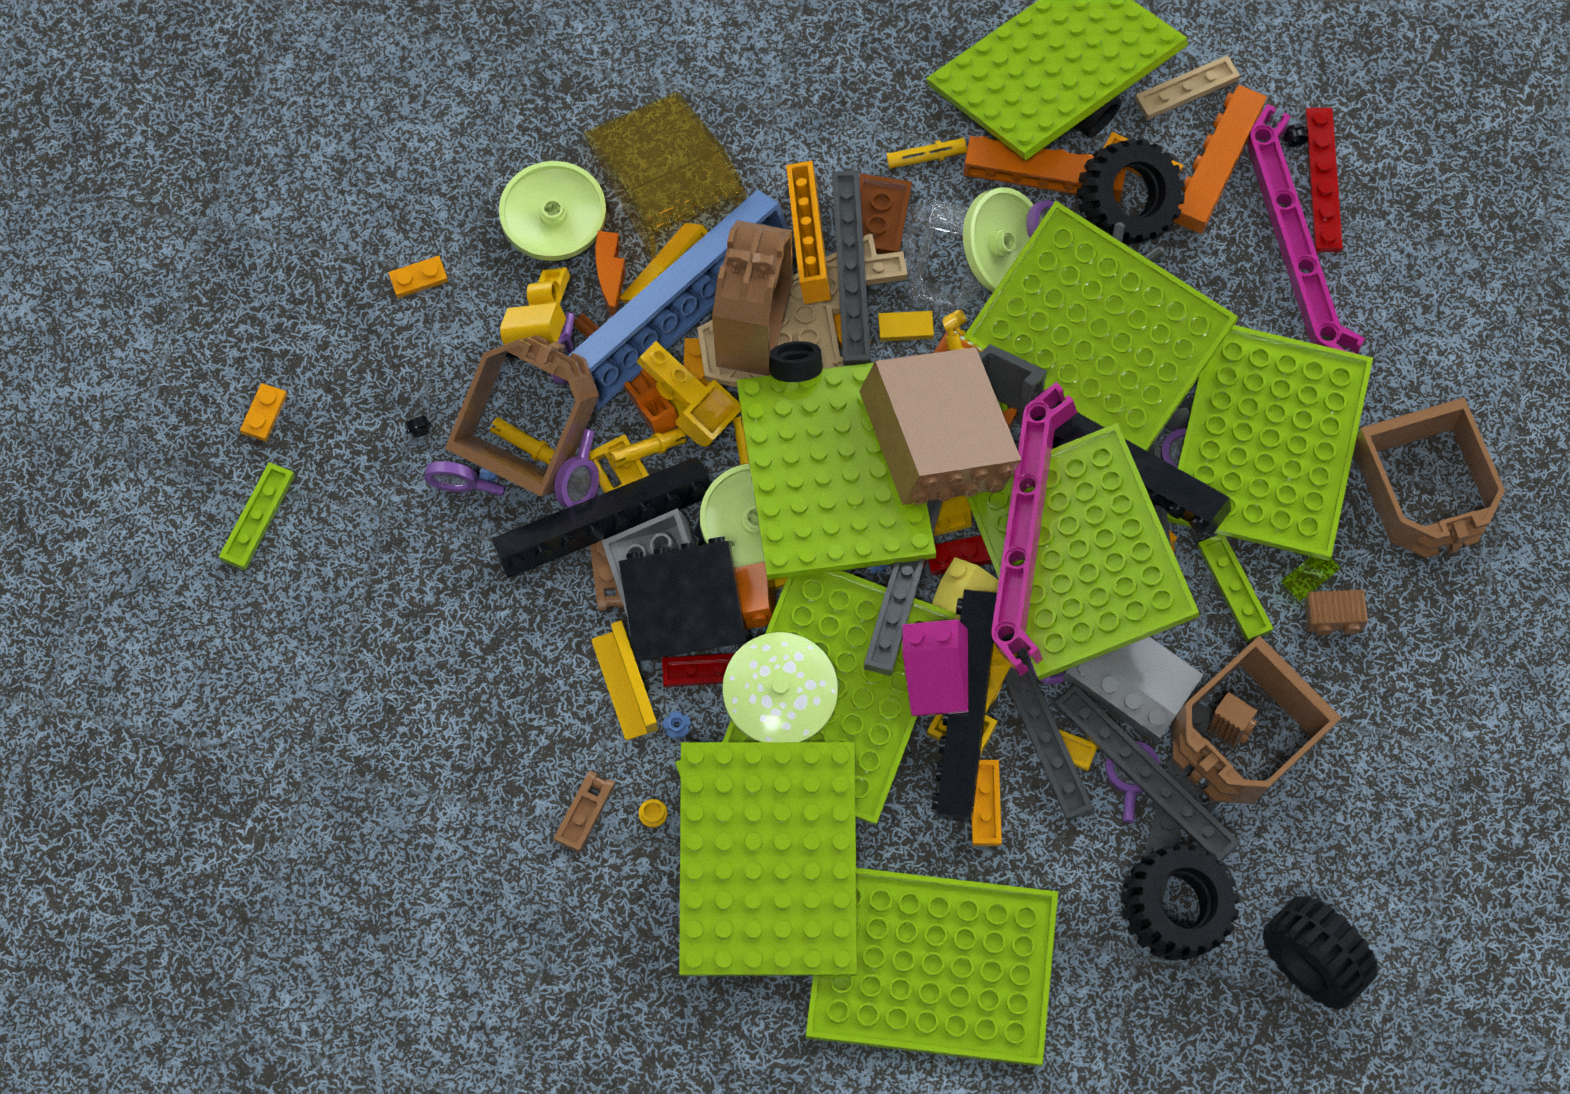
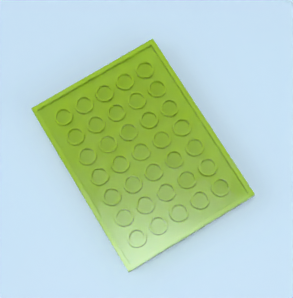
(1054, 67)
(1103, 325)
(1277, 437)
(824, 479)
(1100, 556)
(871, 708)
(768, 859)
(943, 970)

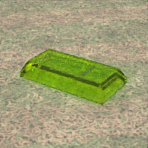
(1309, 576)

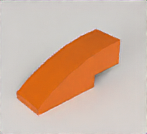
(609, 269)
(653, 408)

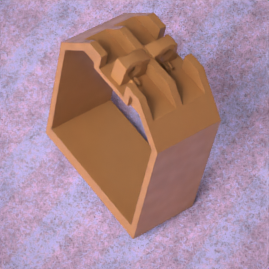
(752, 296)
(1414, 426)
(488, 456)
(1285, 688)

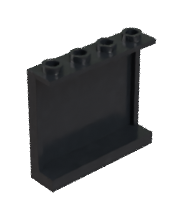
(683, 599)

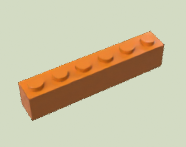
(1219, 158)
(1044, 170)

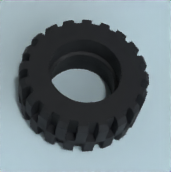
(1162, 185)
(1211, 887)
(1320, 952)

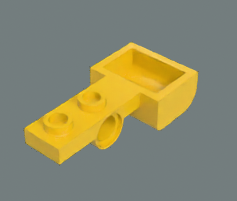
(544, 313)
(707, 408)
(998, 673)

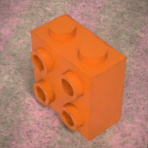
(756, 595)

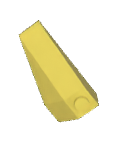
(962, 576)

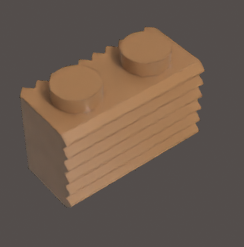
(1336, 611)
(1233, 720)

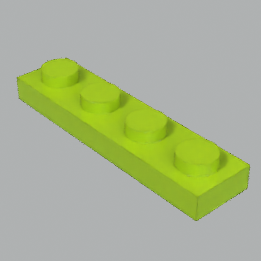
(257, 516)
(1235, 587)

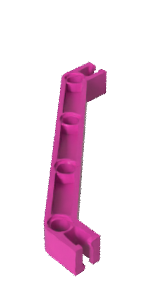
(1294, 236)
(1025, 524)

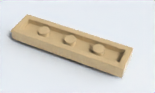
(1187, 87)

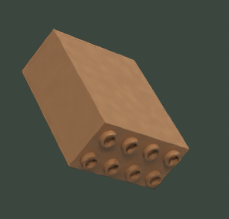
(939, 425)

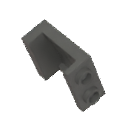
(1012, 378)

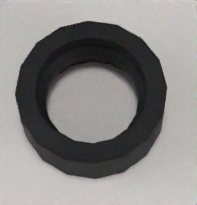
(1100, 118)
(795, 361)

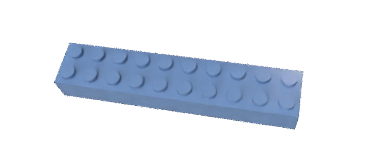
(668, 303)

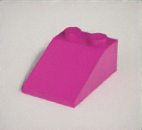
(936, 667)

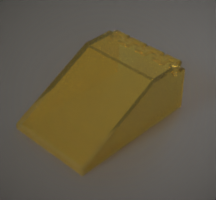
(663, 165)

